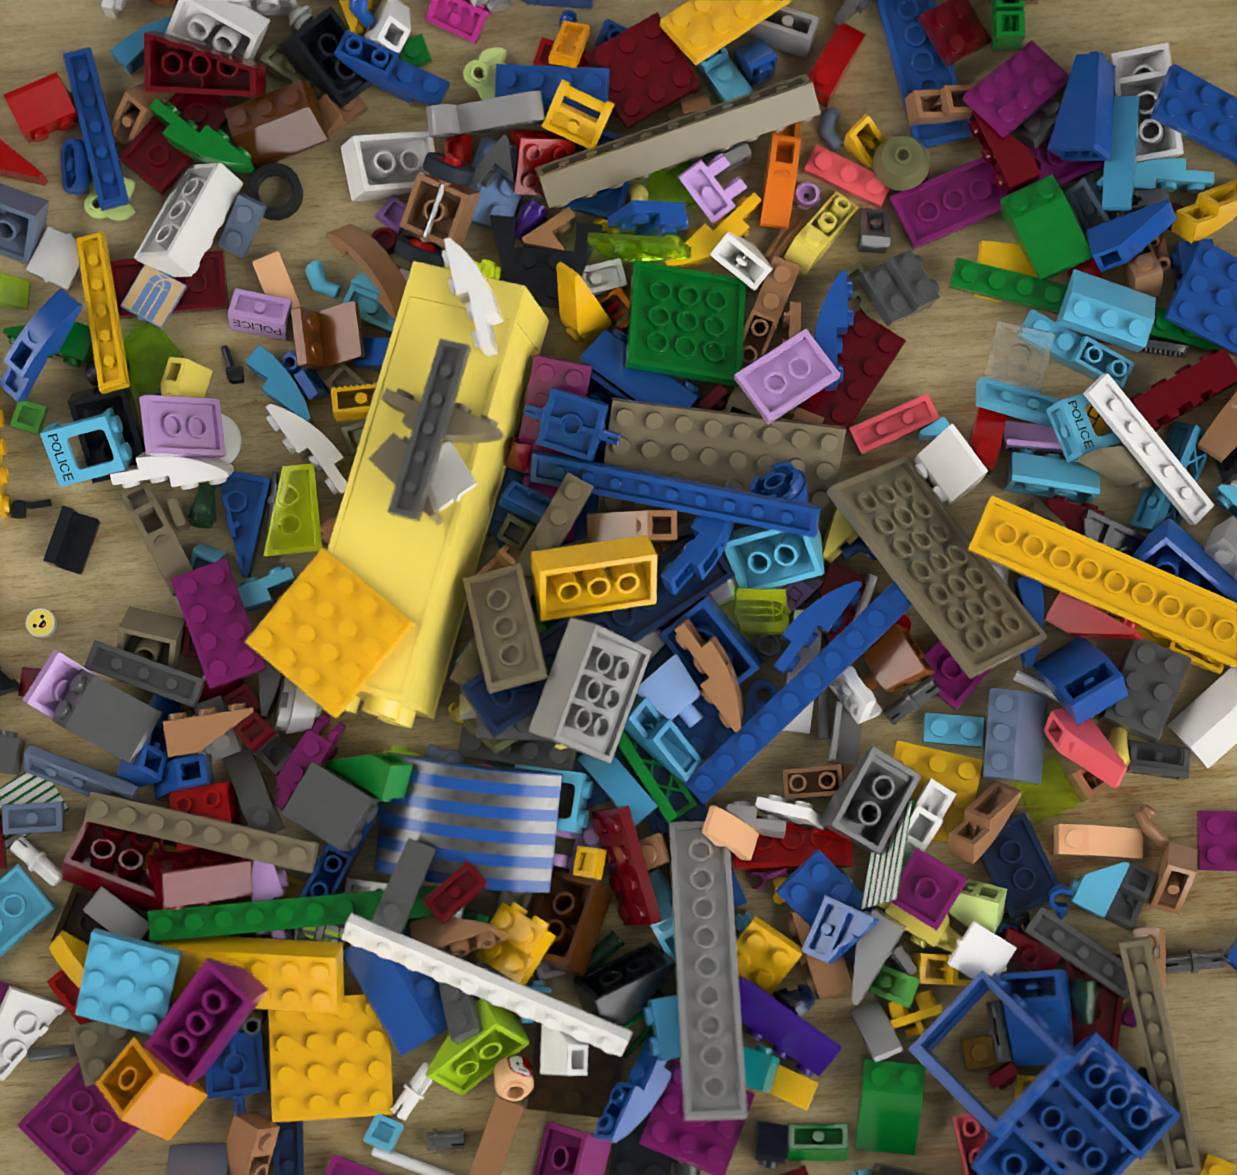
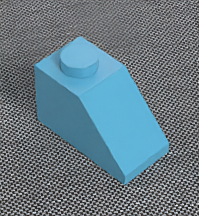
(1097, 889)

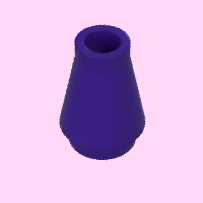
(529, 218)

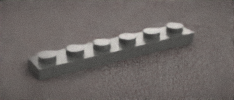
(429, 430)

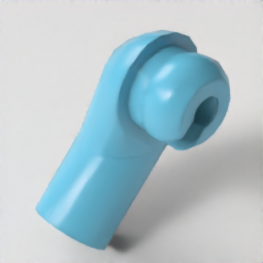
(318, 282)

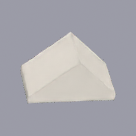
(742, 259)

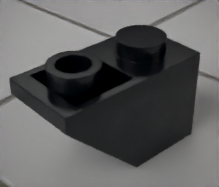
(770, 1144)

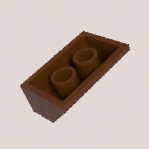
(278, 123)
(575, 917)

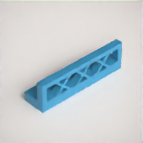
(1154, 504)

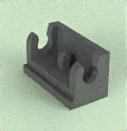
(1158, 760)

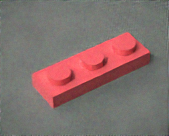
(846, 176)
(893, 424)

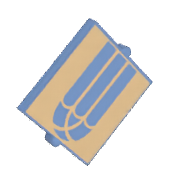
(153, 296)

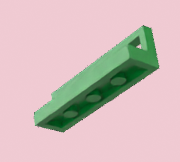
(649, 783)

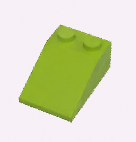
(471, 1061)

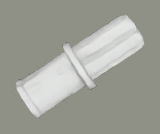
(36, 861)
(412, 1093)

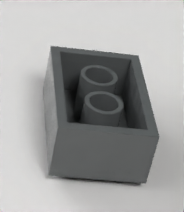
(1152, 684)

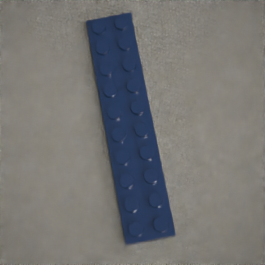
(509, 706)

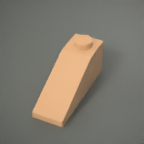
(1097, 841)

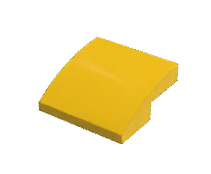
(1003, 256)

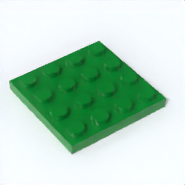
(685, 323)

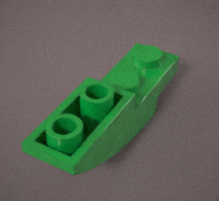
(199, 144)

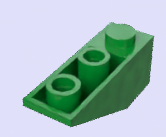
(75, 349)
(379, 773)

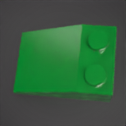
(1045, 228)
(889, 1106)

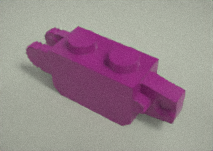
(309, 749)

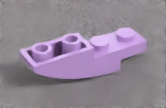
(268, 884)

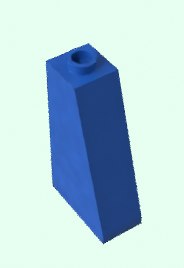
(1086, 111)

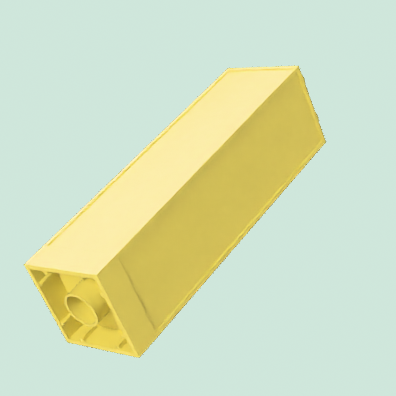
(424, 563)

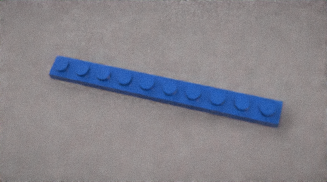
(679, 494)
(798, 693)

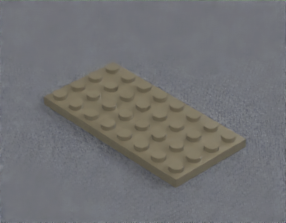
(720, 451)
(930, 563)

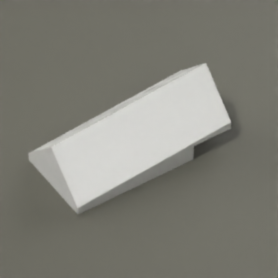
(1142, 74)
(1210, 721)

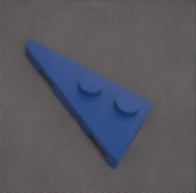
(245, 507)

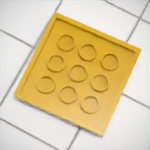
(329, 632)
(329, 1063)

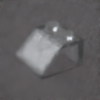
(1019, 356)

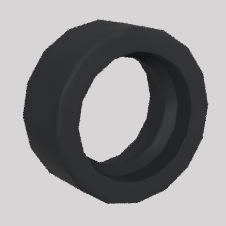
(277, 169)

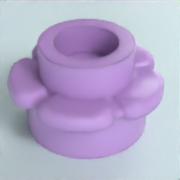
(810, 189)

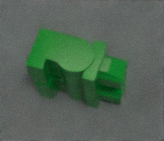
(1007, 24)

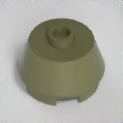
(901, 162)

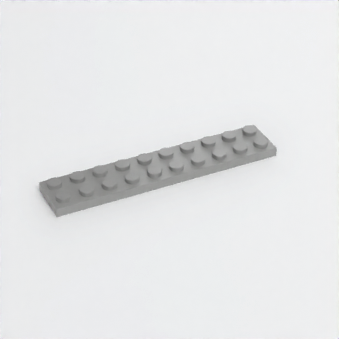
(706, 976)

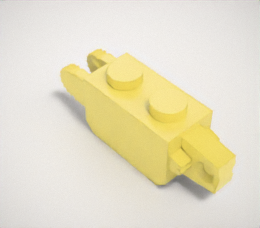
(922, 934)

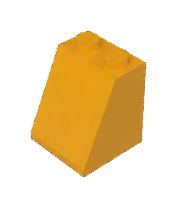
(148, 1092)

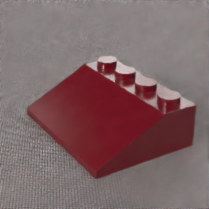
(114, 861)

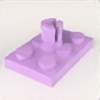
(787, 376)
(182, 426)
(53, 683)

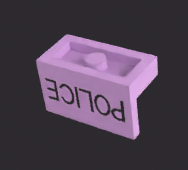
(259, 314)
(1031, 437)

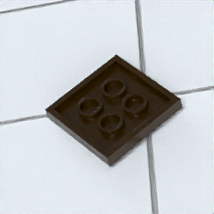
(575, 1094)

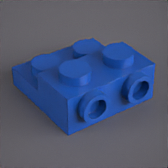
(650, 218)

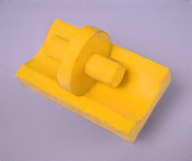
(927, 1008)

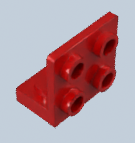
(534, 150)
(211, 801)

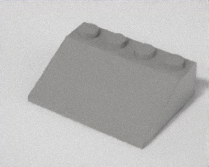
(590, 690)

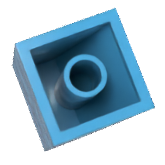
(663, 1017)

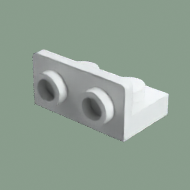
(855, 696)

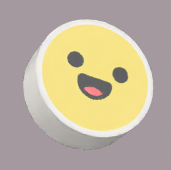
(41, 623)

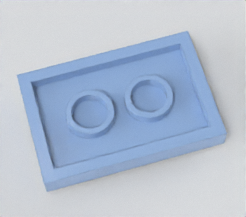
(499, 196)

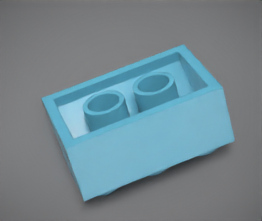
(1107, 311)
(1050, 477)
(772, 557)

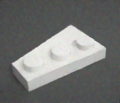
(22, 1020)

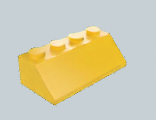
(594, 577)

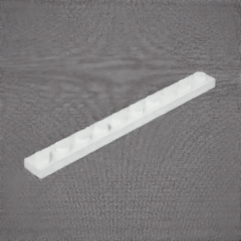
(486, 985)

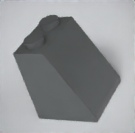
(106, 716)
(331, 807)

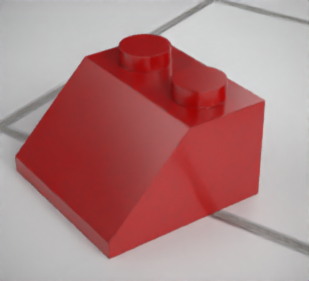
(42, 108)

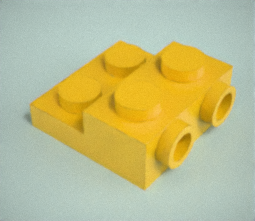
(524, 946)

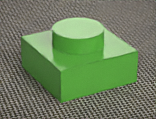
(29, 417)

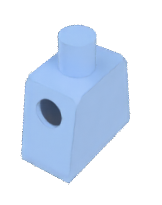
(672, 692)

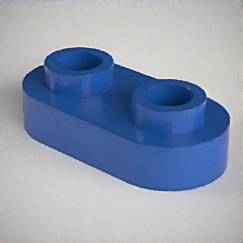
(74, 166)
(753, 703)

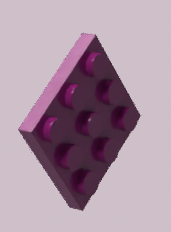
(77, 1126)
(694, 1142)

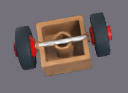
(438, 208)

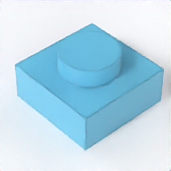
(383, 1133)

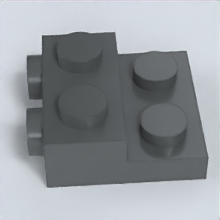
(900, 287)

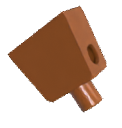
(895, 662)

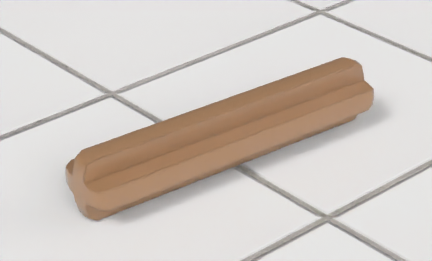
(783, 240)

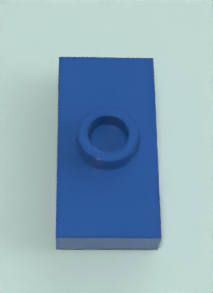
(524, 501)

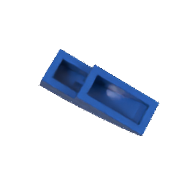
(1032, 598)

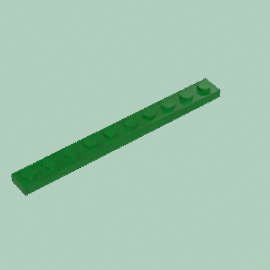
(1048, 297)
(271, 915)

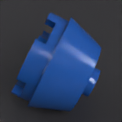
(782, 483)

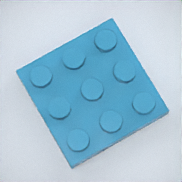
(127, 981)

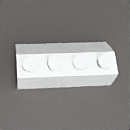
(189, 219)

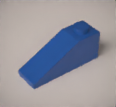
(152, 759)

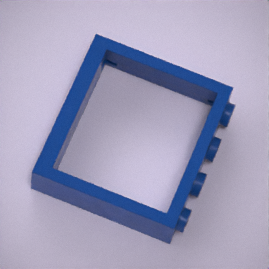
(947, 1021)

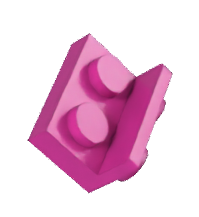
(459, 17)

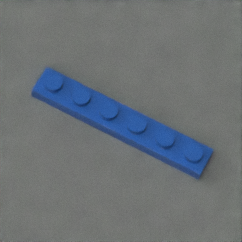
(96, 129)

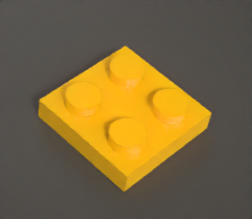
(765, 955)

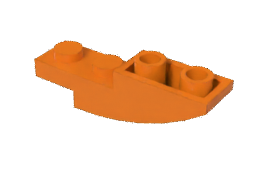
(780, 177)

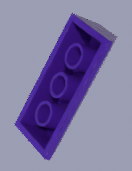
(785, 1030)

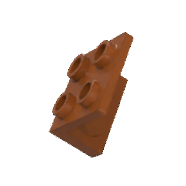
(327, 336)

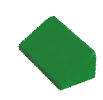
(818, 1142)

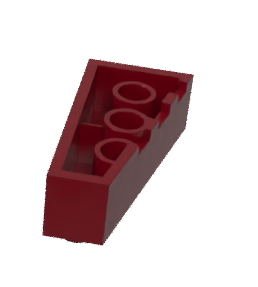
(192, 68)
(1187, 389)

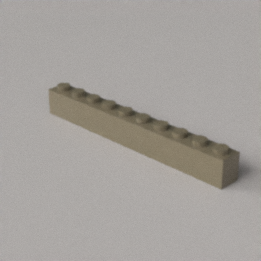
(678, 141)

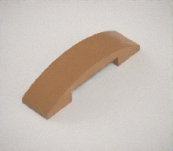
(374, 262)

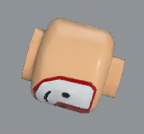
(513, 1078)

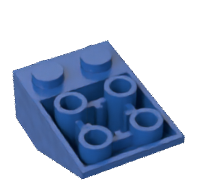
(1081, 679)
(1048, 997)

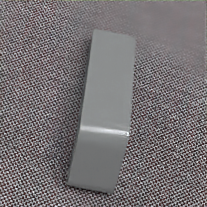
(485, 115)

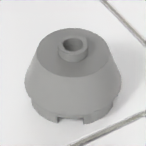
(295, 709)

